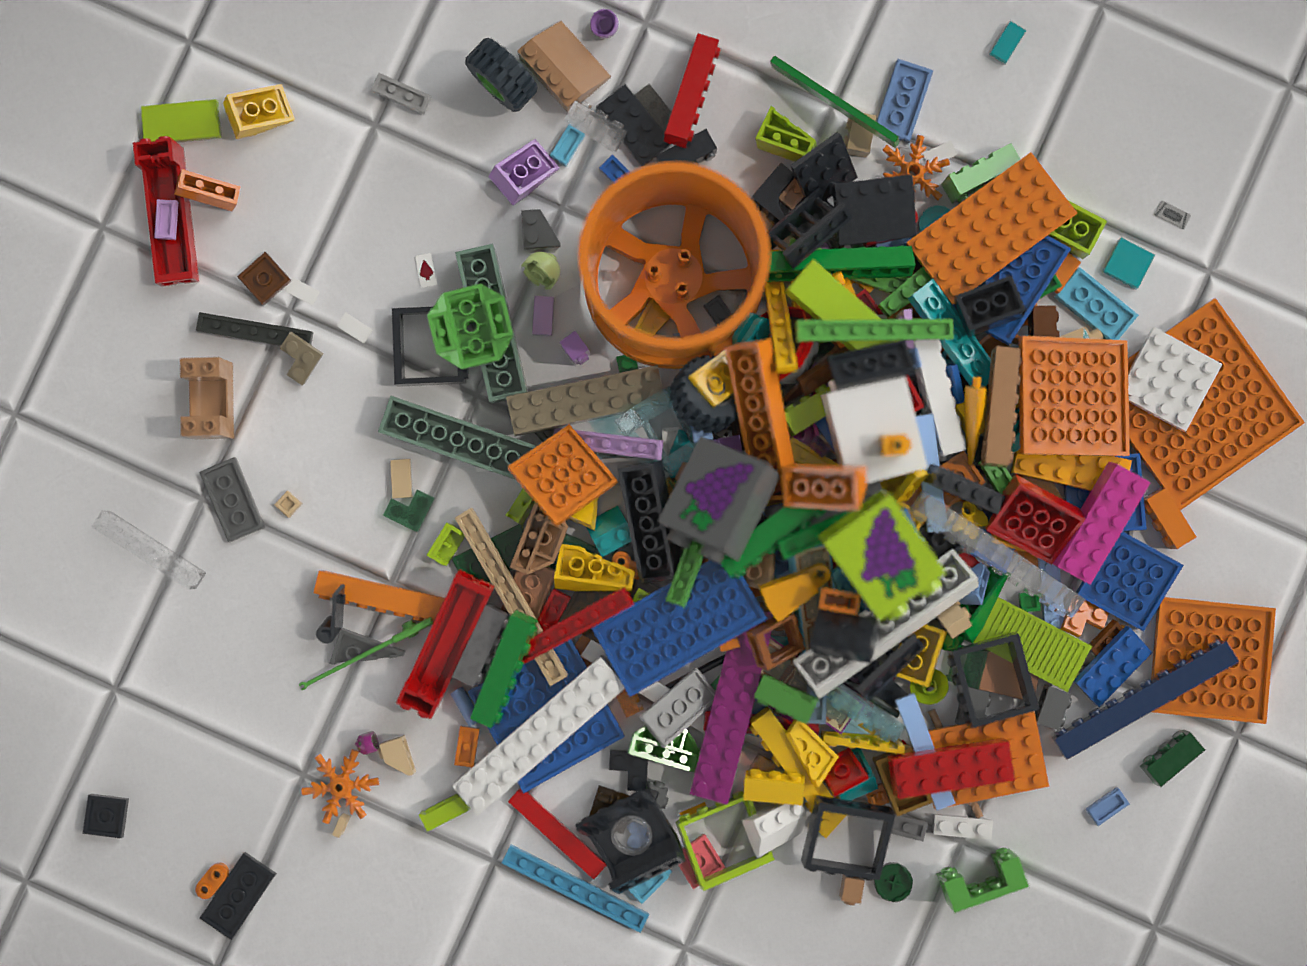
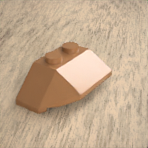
(538, 543)

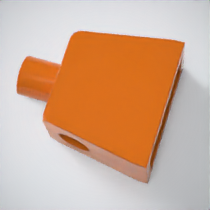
(839, 601)

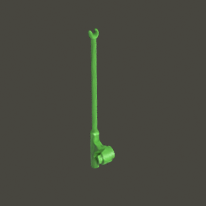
(409, 630)

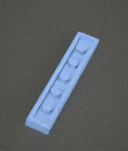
(928, 438)
(920, 739)

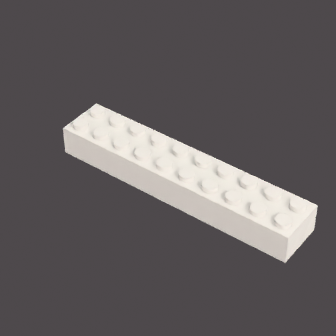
(827, 672)
(539, 735)

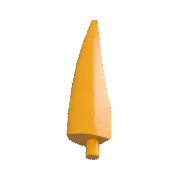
(974, 411)

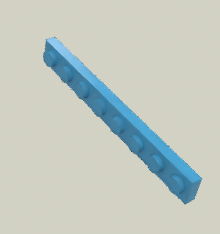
(575, 888)

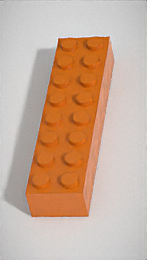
(760, 406)

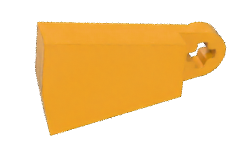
(793, 590)

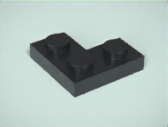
(636, 768)

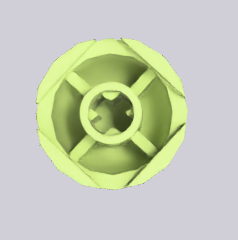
(542, 269)

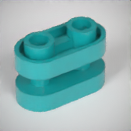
(752, 329)

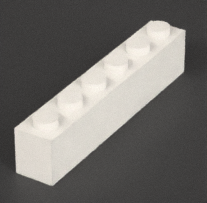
(937, 397)

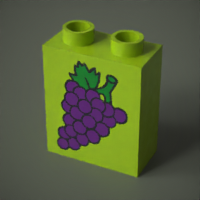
(883, 556)

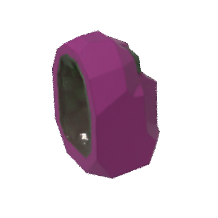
(367, 743)

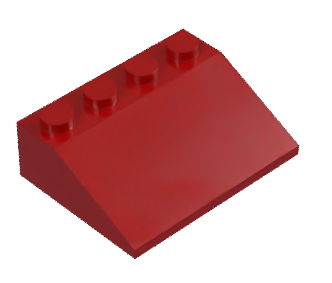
(1035, 520)

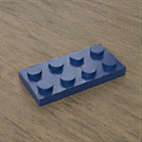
(1112, 666)

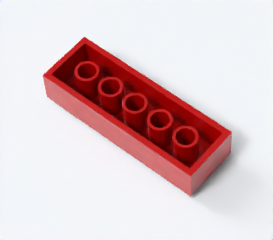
(951, 768)

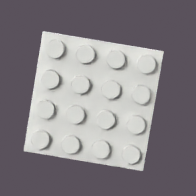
(1170, 379)

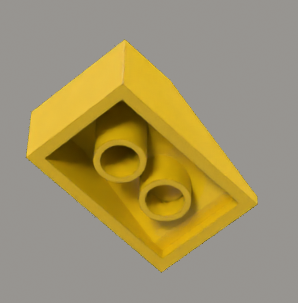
(257, 110)

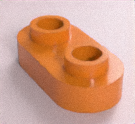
(211, 881)

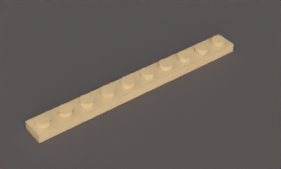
(505, 586)

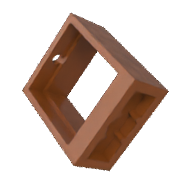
(759, 647)

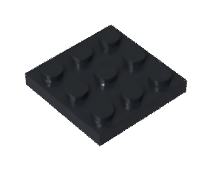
(824, 167)

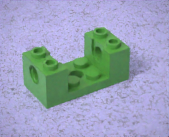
(1009, 880)

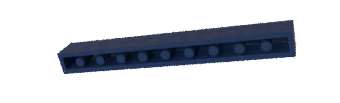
(1145, 699)

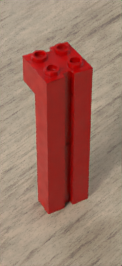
(161, 164)
(445, 645)

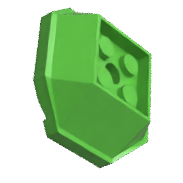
(456, 311)

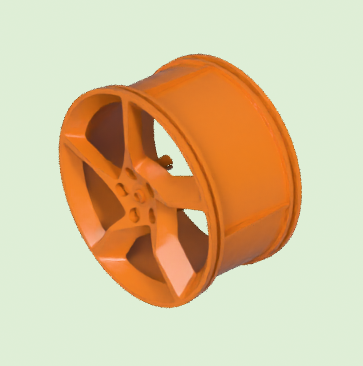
(672, 273)

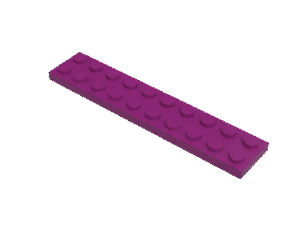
(728, 722)

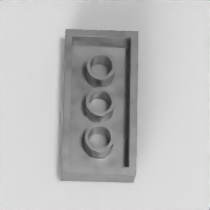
(481, 645)

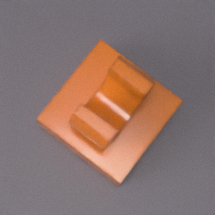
(877, 796)

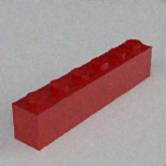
(691, 90)

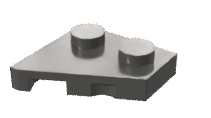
(537, 231)

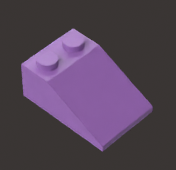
(523, 171)

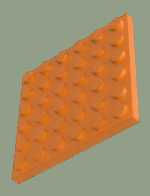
(1074, 396)
(1240, 690)

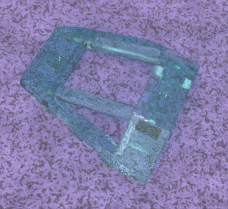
(647, 410)

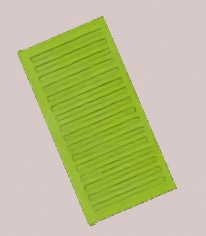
(1047, 649)

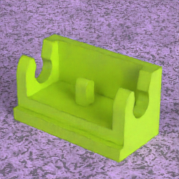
(521, 507)
(446, 544)

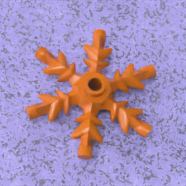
(914, 166)
(345, 782)

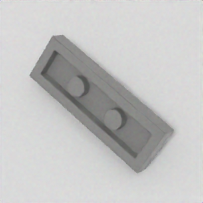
(401, 93)

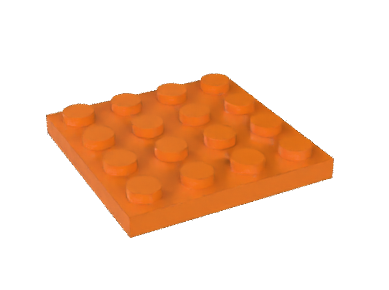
(562, 475)

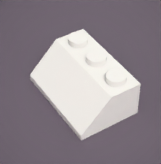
(774, 826)

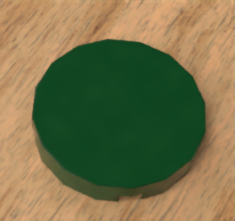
(894, 882)

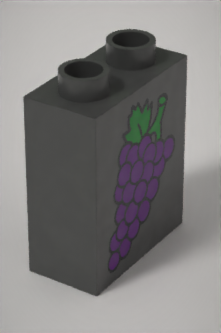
(718, 500)

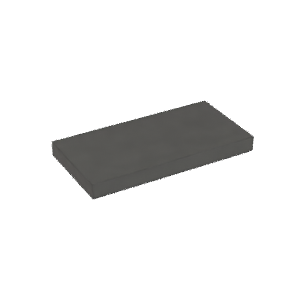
(232, 499)

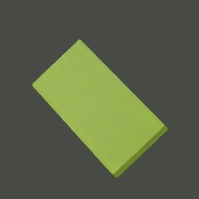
(182, 120)

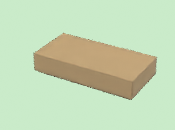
(401, 478)

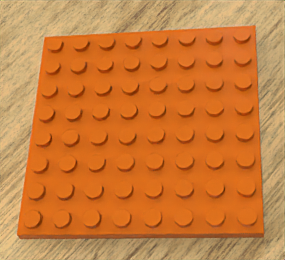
(1232, 426)

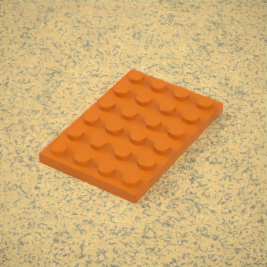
(1025, 752)

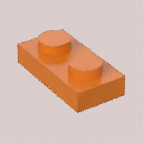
(467, 746)

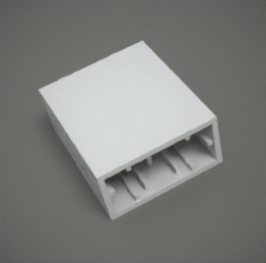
(865, 413)

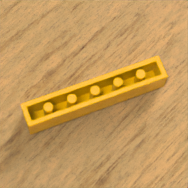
(775, 739)

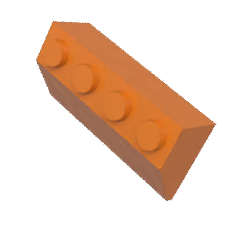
(824, 486)

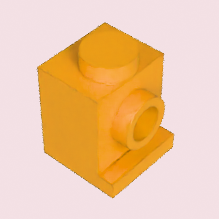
(887, 445)

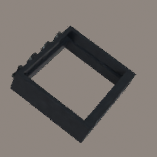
(398, 354)
(1022, 673)
(850, 808)

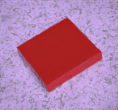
(845, 773)

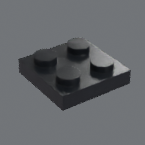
(105, 816)

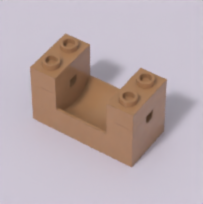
(209, 398)

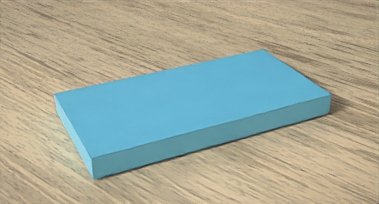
(1096, 305)

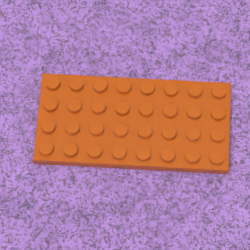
(991, 227)

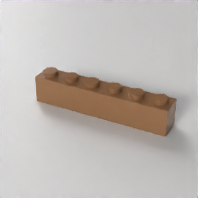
(1001, 406)

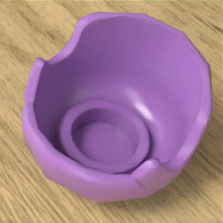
(604, 23)

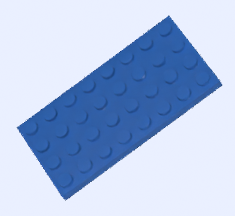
(661, 637)

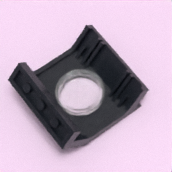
(633, 840)

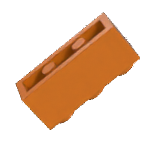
(207, 190)
(1168, 519)

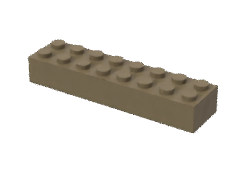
(582, 400)

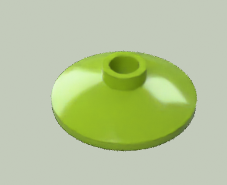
(940, 685)

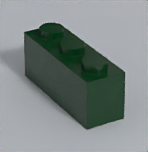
(1172, 757)

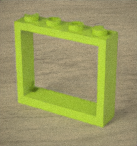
(733, 870)

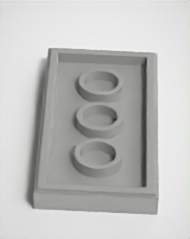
(679, 707)

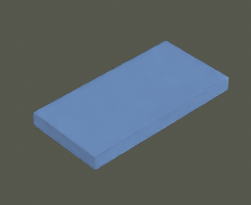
(904, 98)

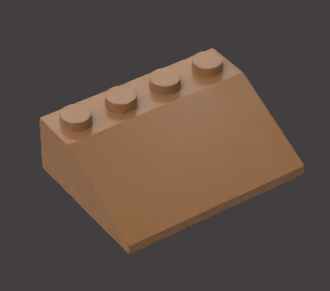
(563, 65)

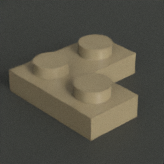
(305, 355)

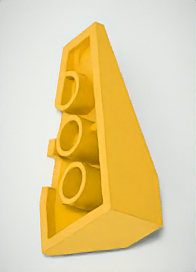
(589, 572)

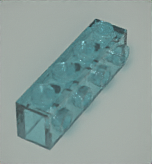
(867, 712)

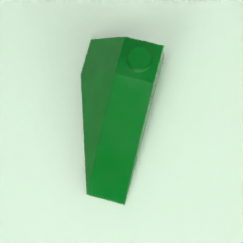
(980, 613)

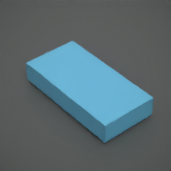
(567, 145)

